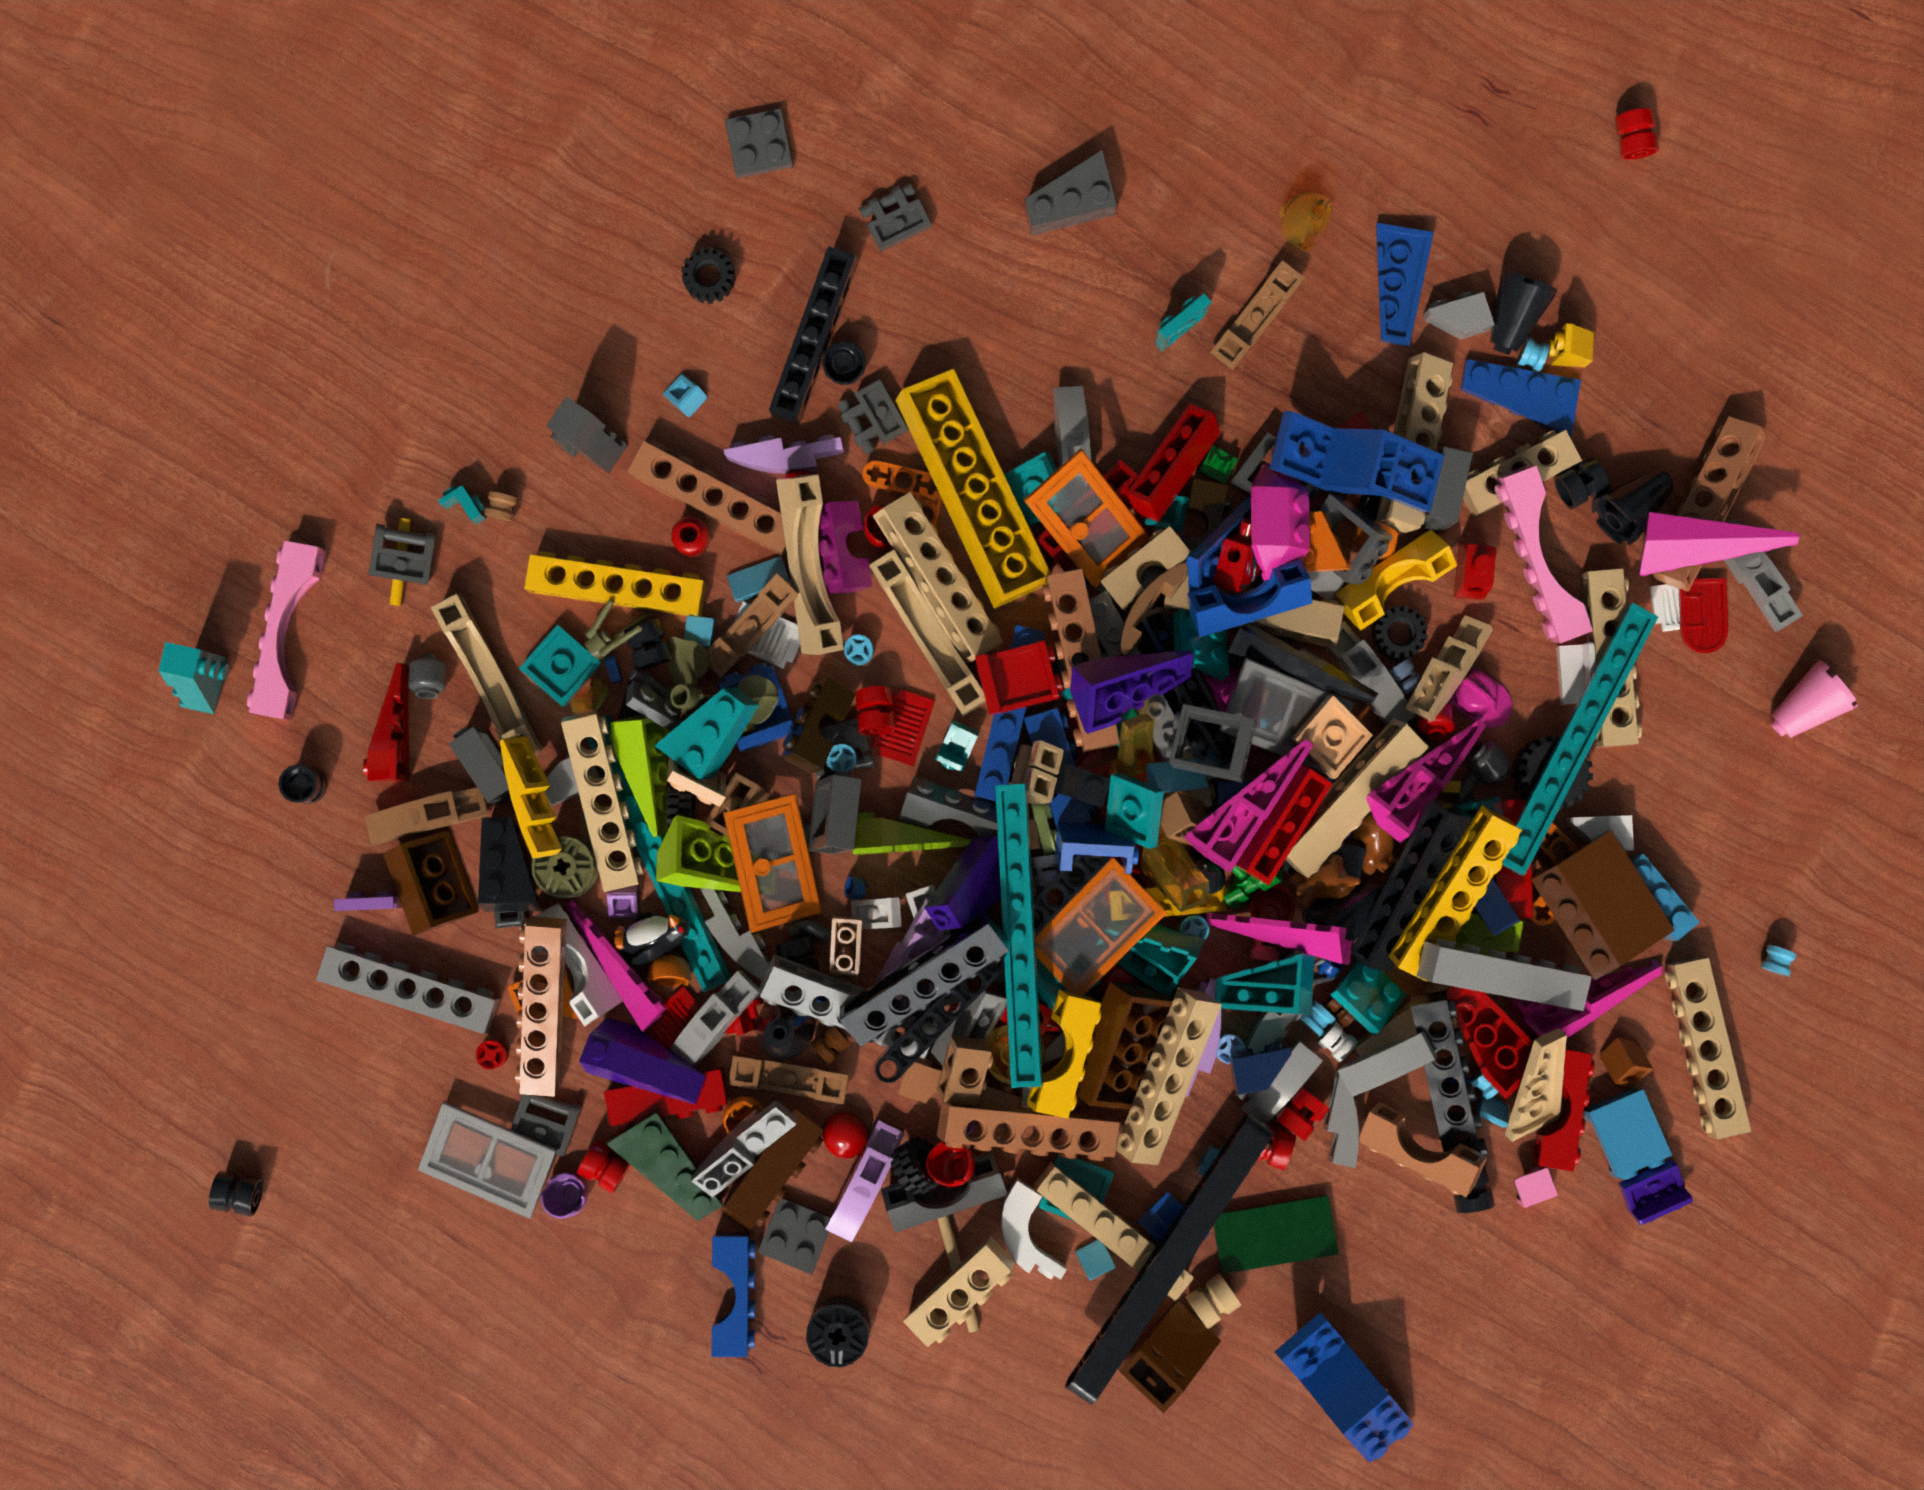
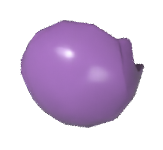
(564, 1195)

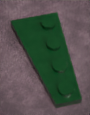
(664, 1161)

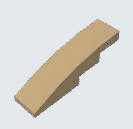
(1449, 668)

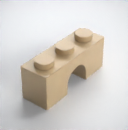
(1125, 581)

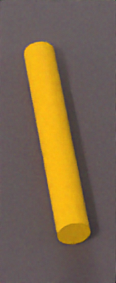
(397, 585)

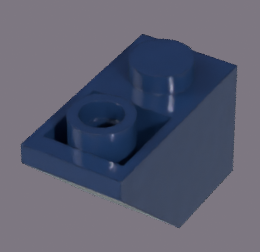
(1259, 1069)

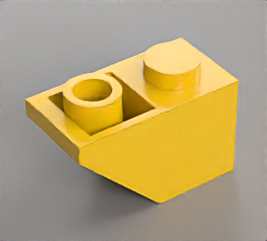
(1571, 346)

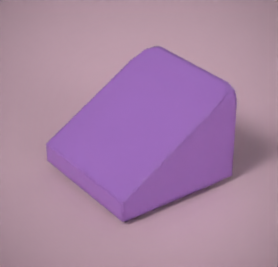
(623, 902)

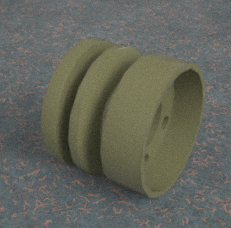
(580, 876)

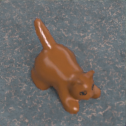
(1378, 846)
(1328, 882)

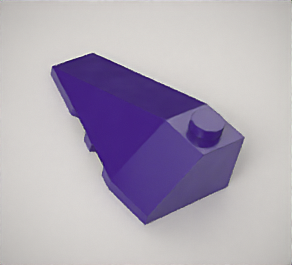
(1115, 685)
(635, 1059)

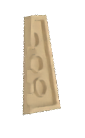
(1541, 1086)

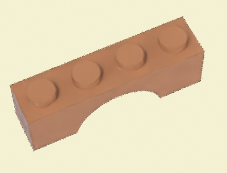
(922, 1080)
(1388, 1134)

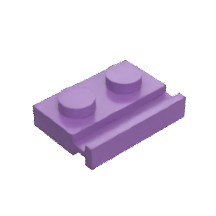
(357, 901)

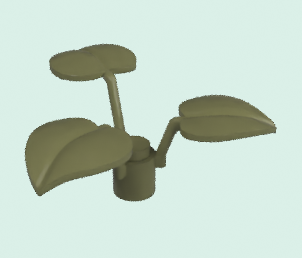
(691, 662)

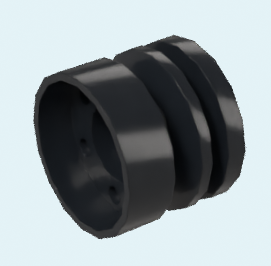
(838, 1313)

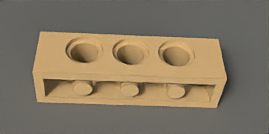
(1561, 456)
(987, 1257)

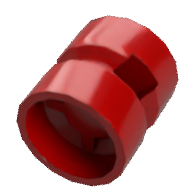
(1636, 129)
(875, 710)
(1294, 1121)
(1279, 1149)
(604, 1167)

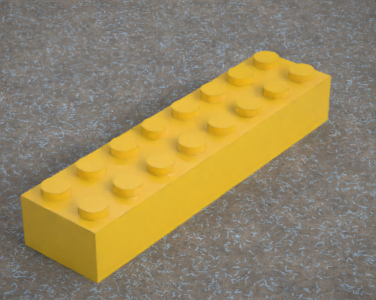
(973, 488)

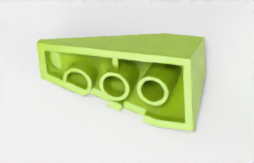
(643, 767)
(889, 836)
(696, 857)

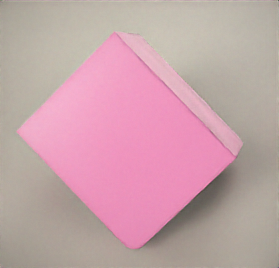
(1535, 1186)

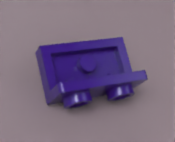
(1655, 1192)

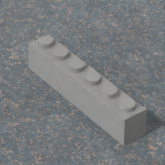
(1504, 975)

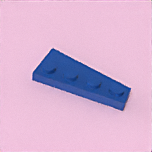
(1401, 274)
(1534, 395)
(1204, 558)

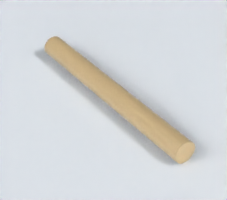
(954, 1260)

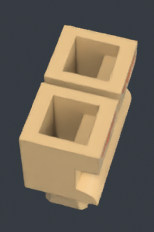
(1037, 769)

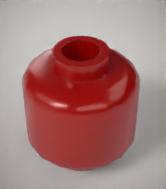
(682, 531)
(1440, 727)

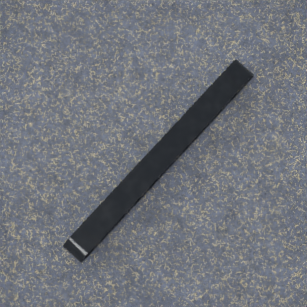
(986, 976)
(1169, 1259)

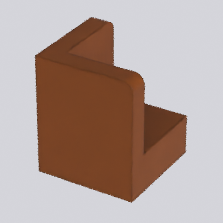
(1626, 1062)

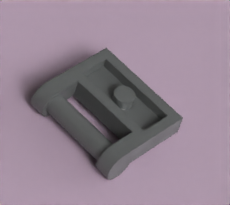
(401, 564)
(848, 734)
(544, 1129)

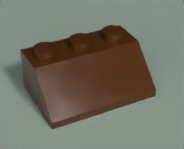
(430, 882)

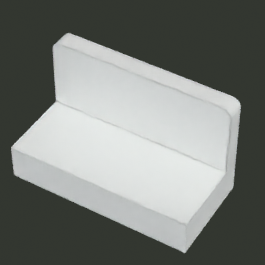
(1575, 669)

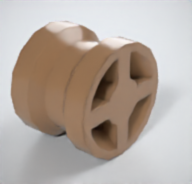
(500, 506)

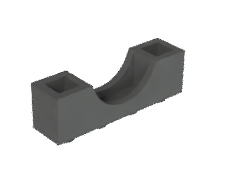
(931, 802)
(912, 1210)

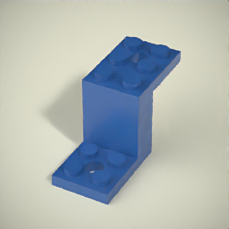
(1357, 461)
(1344, 1388)

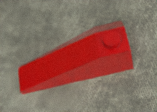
(389, 746)
(1493, 1039)

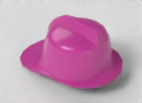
(1482, 699)

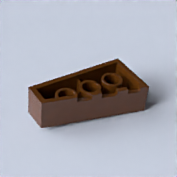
(770, 1173)

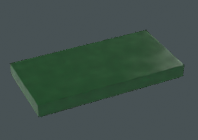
(1275, 1234)

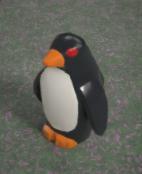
(650, 937)

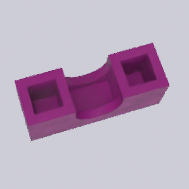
(841, 570)

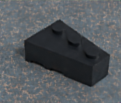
(504, 869)

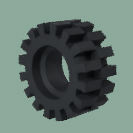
(705, 258)
(1416, 626)
(680, 804)
(911, 1166)

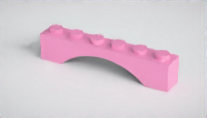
(1523, 498)
(297, 571)

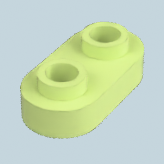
(1047, 837)

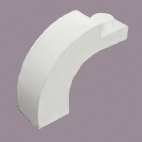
(1014, 1220)

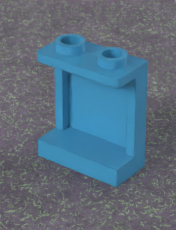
(1628, 1133)

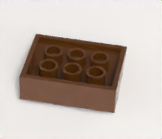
(1602, 904)
(1122, 1044)

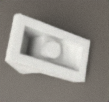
(877, 912)

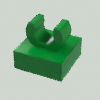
(1218, 465)

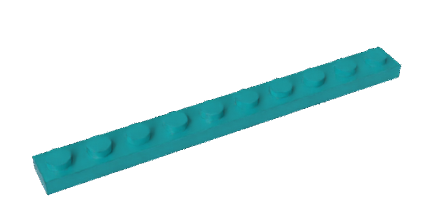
(1579, 735)
(677, 900)
(1020, 930)

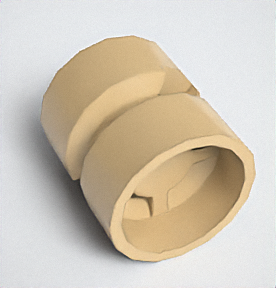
(1213, 1301)

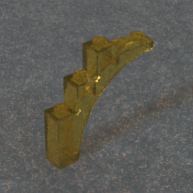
(1168, 863)

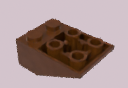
(1169, 1356)

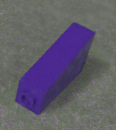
(968, 887)

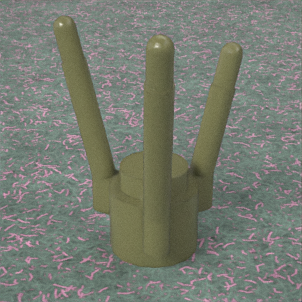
(603, 642)

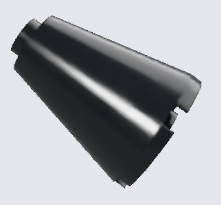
(1518, 310)
(1626, 507)
(1346, 912)
(797, 1030)

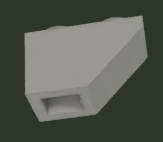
(1461, 317)

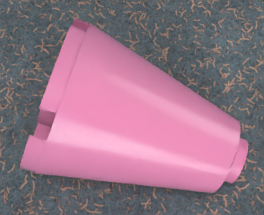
(1813, 702)

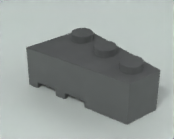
(1072, 198)
(584, 434)

